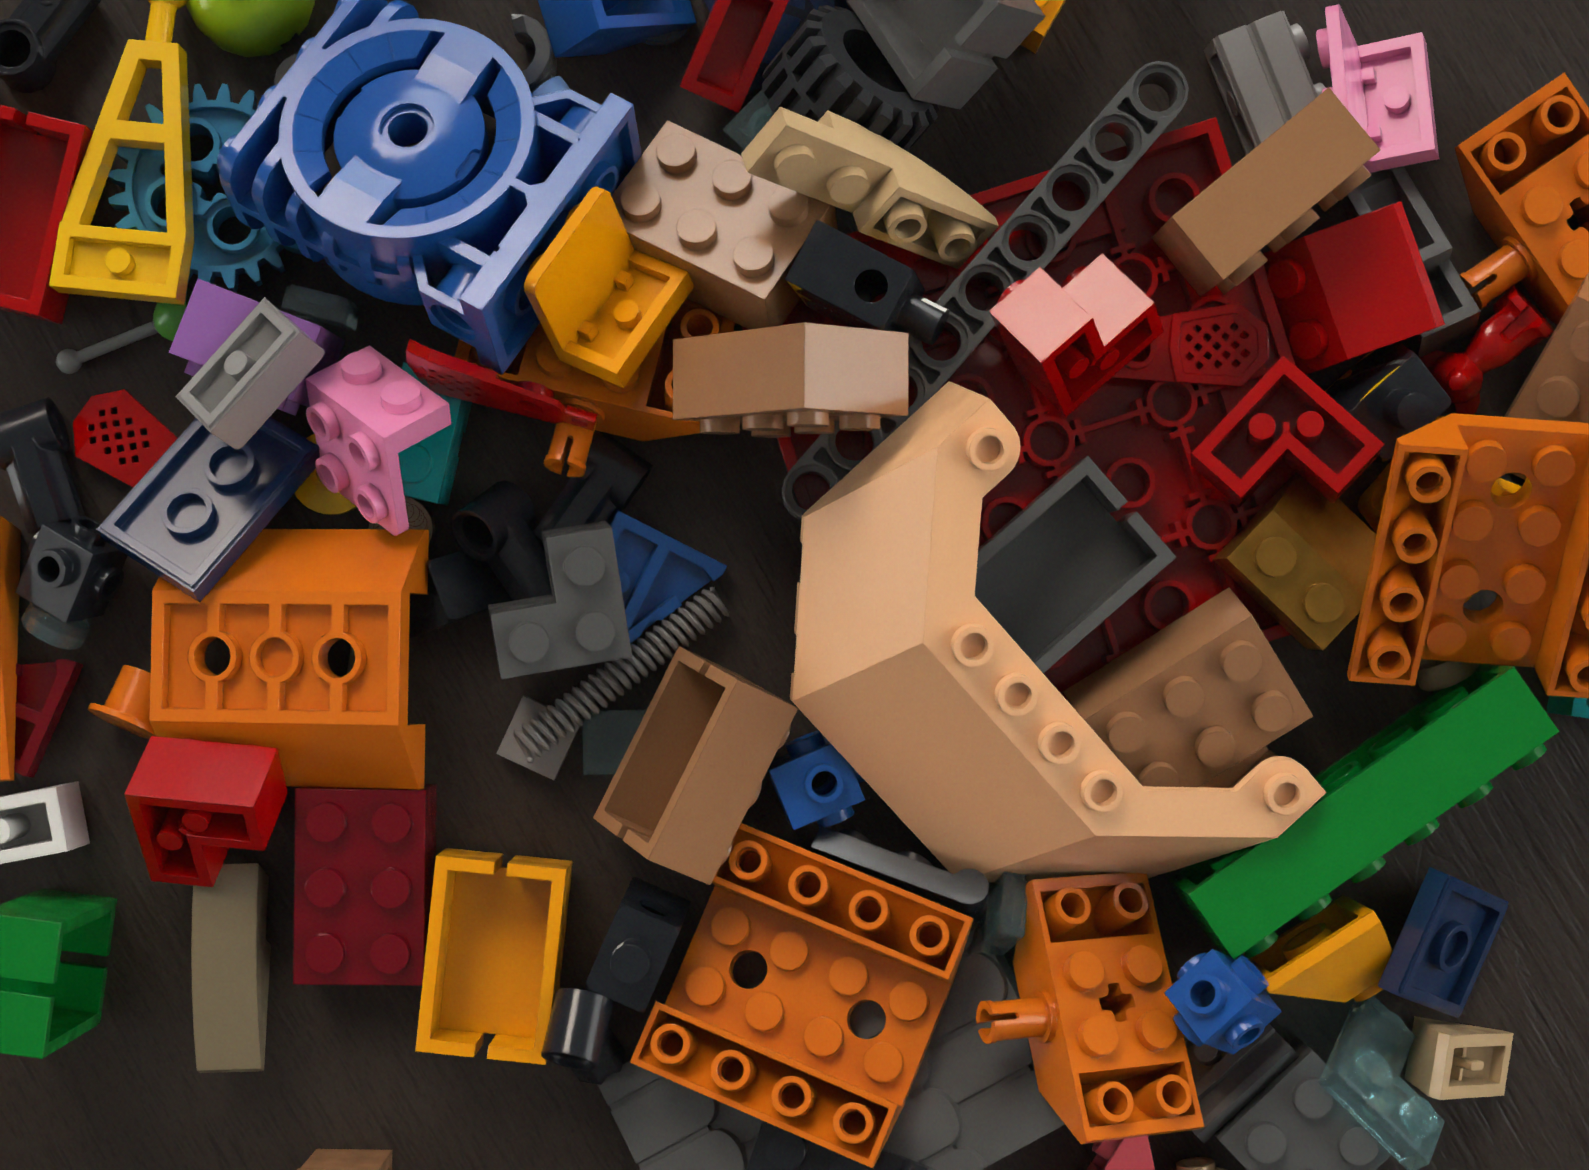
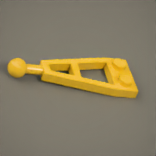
(132, 261)

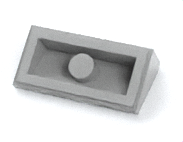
(250, 375)

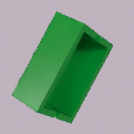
(45, 998)

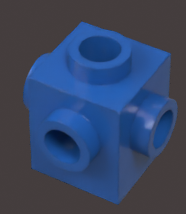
(793, 778)
(1221, 1001)

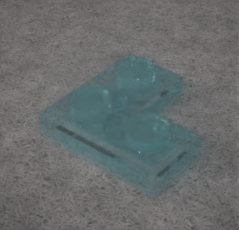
(1368, 1084)

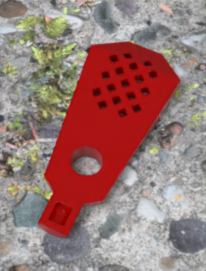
(1167, 352)
(482, 386)
(128, 407)

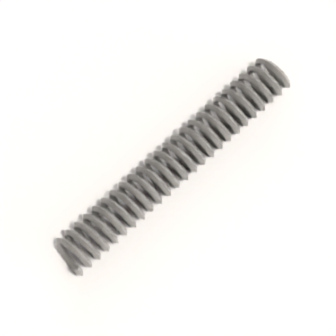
(568, 707)

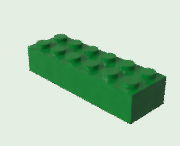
(1374, 800)

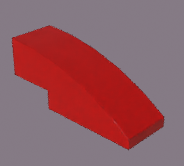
(732, 49)

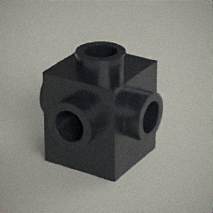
(71, 570)

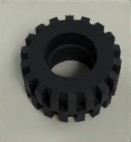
(840, 69)

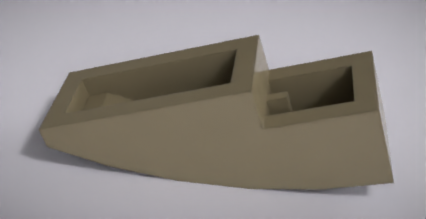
(230, 970)

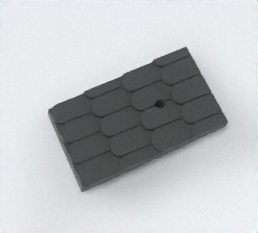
(961, 1114)

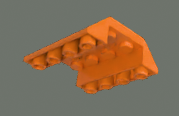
(1452, 537)
(279, 618)
(789, 1042)

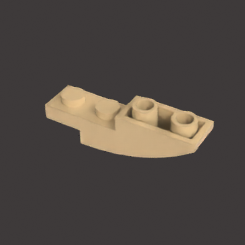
(873, 178)

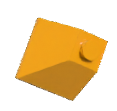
(1329, 955)

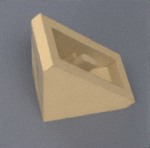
(1458, 1059)

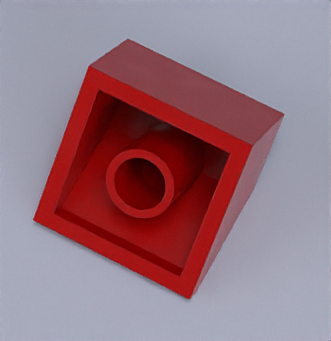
(1352, 289)

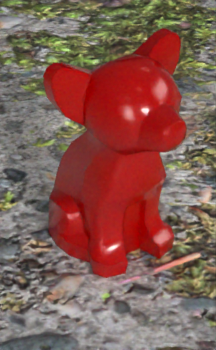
(1494, 344)

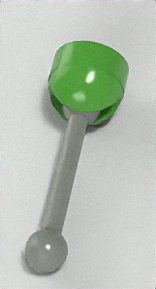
(165, 322)

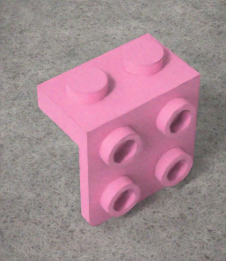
(1384, 90)
(361, 420)

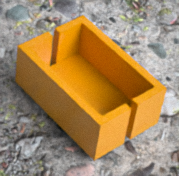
(493, 954)

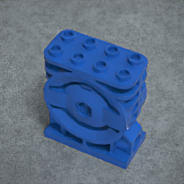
(430, 216)

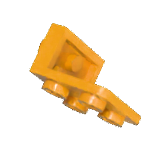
(601, 295)

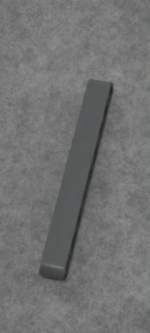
(995, 262)

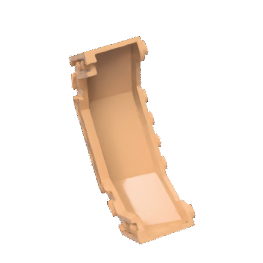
(951, 709)

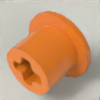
(128, 703)

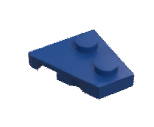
(656, 572)

